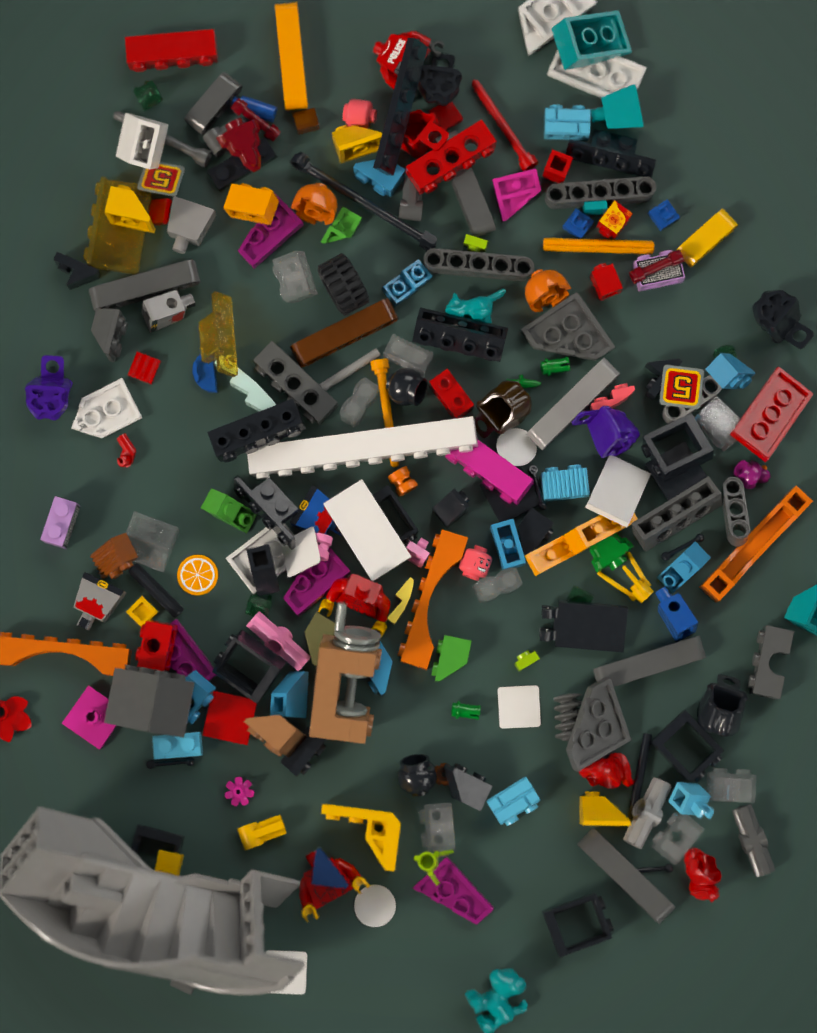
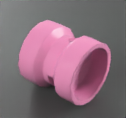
(323, 542)

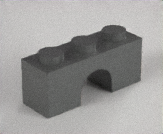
(764, 681)

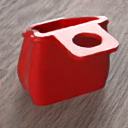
(421, 132)

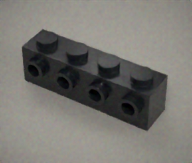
(460, 334)
(256, 431)

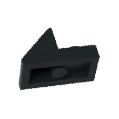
(80, 274)
(657, 368)

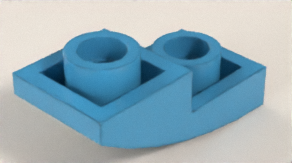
(406, 283)

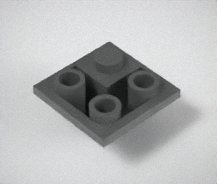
(107, 329)

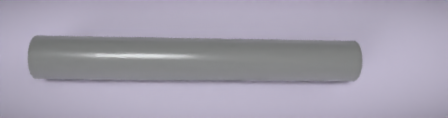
(352, 368)

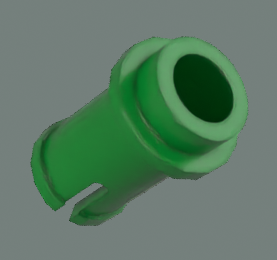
(553, 366)
(465, 711)

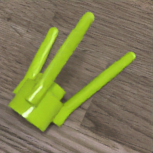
(429, 862)

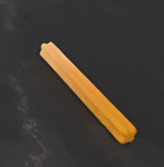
(598, 245)

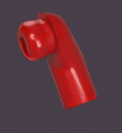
(128, 451)

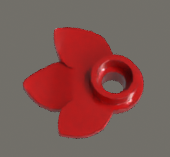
(14, 717)

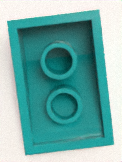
(590, 39)

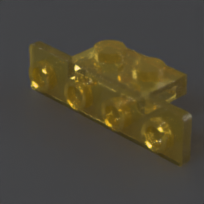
(218, 335)

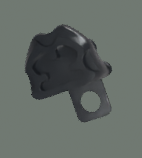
(440, 83)
(780, 317)
(722, 707)

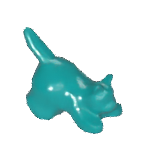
(476, 308)

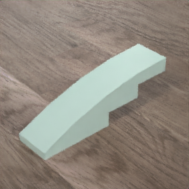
(257, 397)

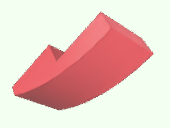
(618, 396)

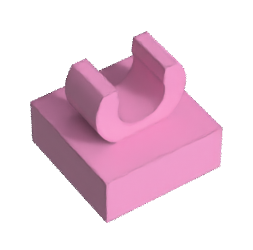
(418, 552)

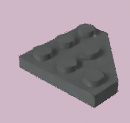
(569, 331)
(598, 726)

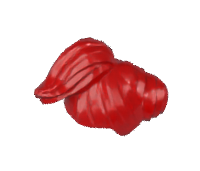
(609, 772)
(703, 874)

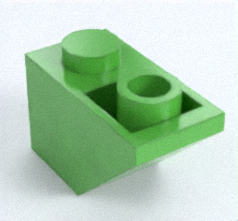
(228, 510)
(453, 656)

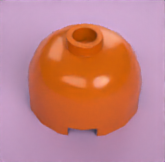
(315, 203)
(545, 289)

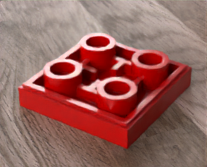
(227, 718)

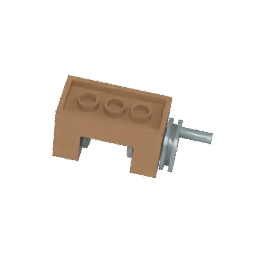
(351, 654)

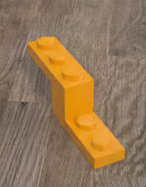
(573, 543)

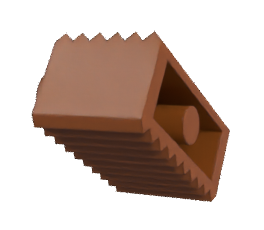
(114, 556)

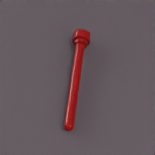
(526, 160)

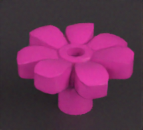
(243, 787)

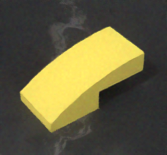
(404, 596)

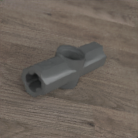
(753, 840)

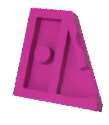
(515, 191)

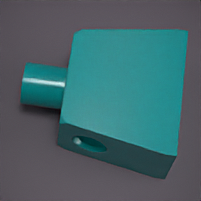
(620, 109)

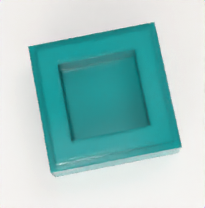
(595, 207)

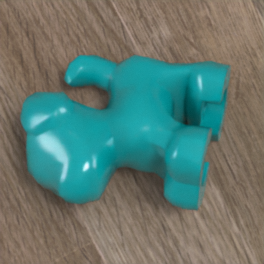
(504, 984)

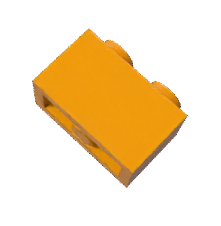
(251, 203)

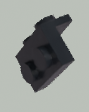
(300, 760)

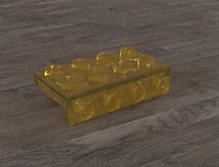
(112, 245)

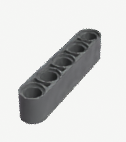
(609, 186)
(470, 198)
(489, 260)
(145, 285)
(652, 662)
(626, 875)

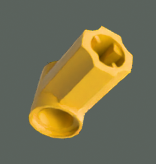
(257, 833)

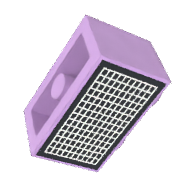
(664, 277)
(60, 522)

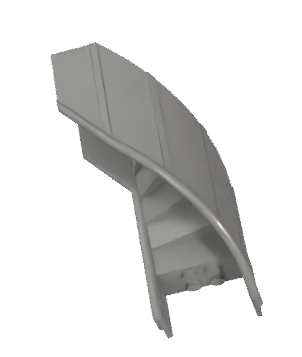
(106, 905)

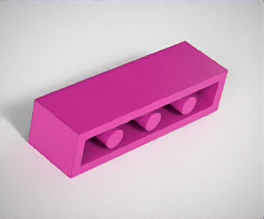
(494, 471)

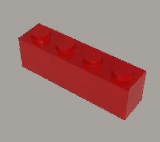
(171, 49)

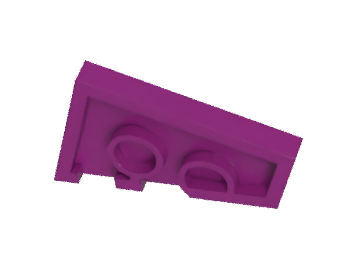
(265, 238)
(315, 583)
(187, 655)
(455, 892)

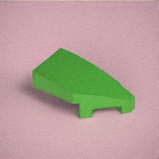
(342, 227)

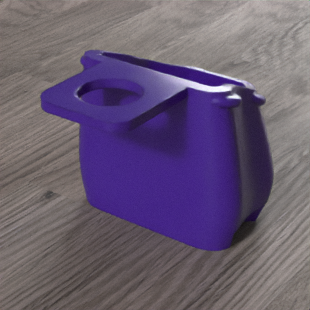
(49, 393)
(609, 430)

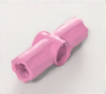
(278, 640)

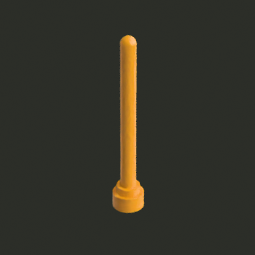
(380, 369)

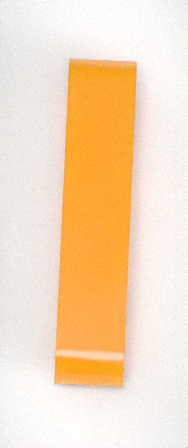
(291, 56)

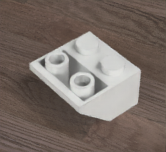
(141, 141)

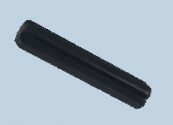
(155, 590)

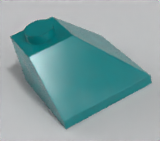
(803, 610)

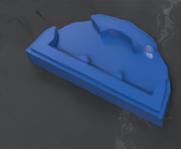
(205, 375)

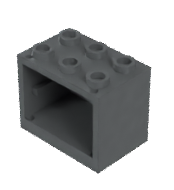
(149, 701)

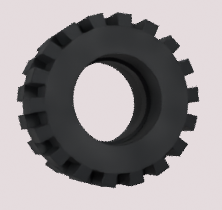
(343, 284)

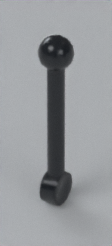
(533, 471)
(666, 555)
(151, 764)
(668, 868)

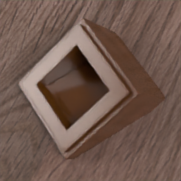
(306, 121)

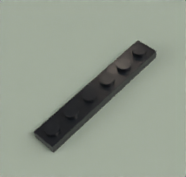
(400, 107)

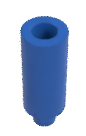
(263, 110)

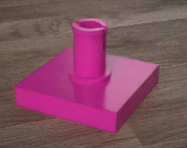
(88, 718)

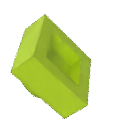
(475, 244)
(526, 659)

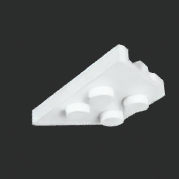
(541, 15)

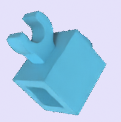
(691, 800)

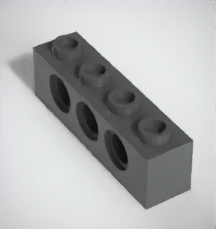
(272, 356)
(677, 514)

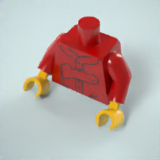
(360, 596)
(319, 895)

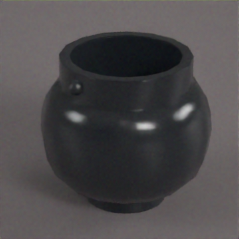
(407, 387)
(416, 774)

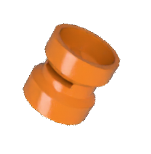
(402, 481)

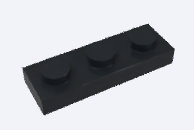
(233, 170)

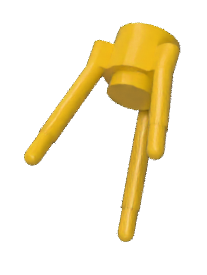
(640, 589)

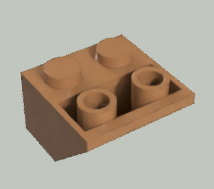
(279, 733)

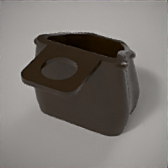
(503, 408)

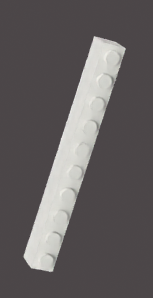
(363, 446)

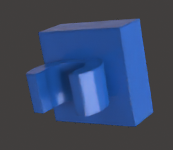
(664, 215)
(578, 224)

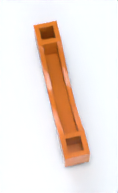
(759, 539)
(447, 554)
(103, 658)

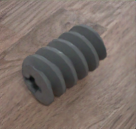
(568, 714)

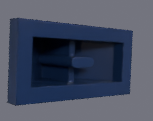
(326, 873)

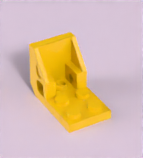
(382, 843)

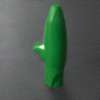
(526, 383)

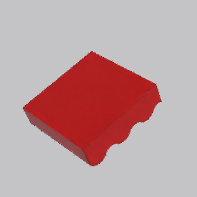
(447, 115)
(160, 211)
(144, 368)

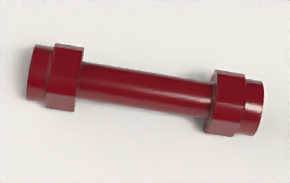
(239, 107)
(639, 274)

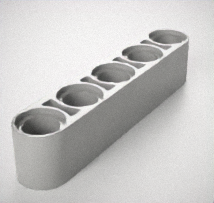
(572, 404)

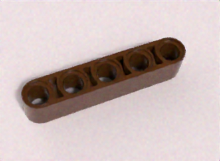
(344, 333)

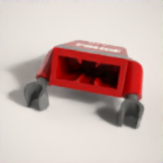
(392, 51)

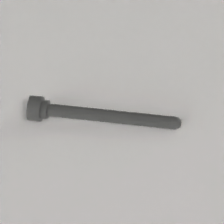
(201, 156)

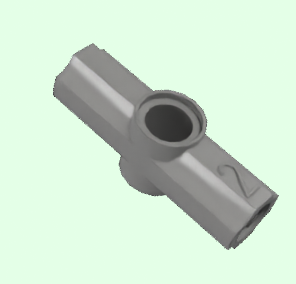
(647, 813)

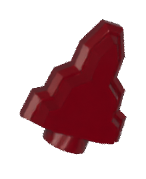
(242, 142)

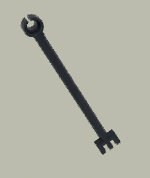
(301, 163)

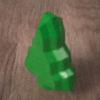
(610, 552)

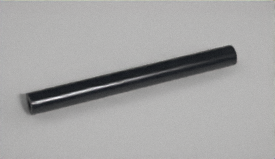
(640, 772)

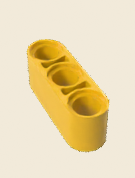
(707, 237)

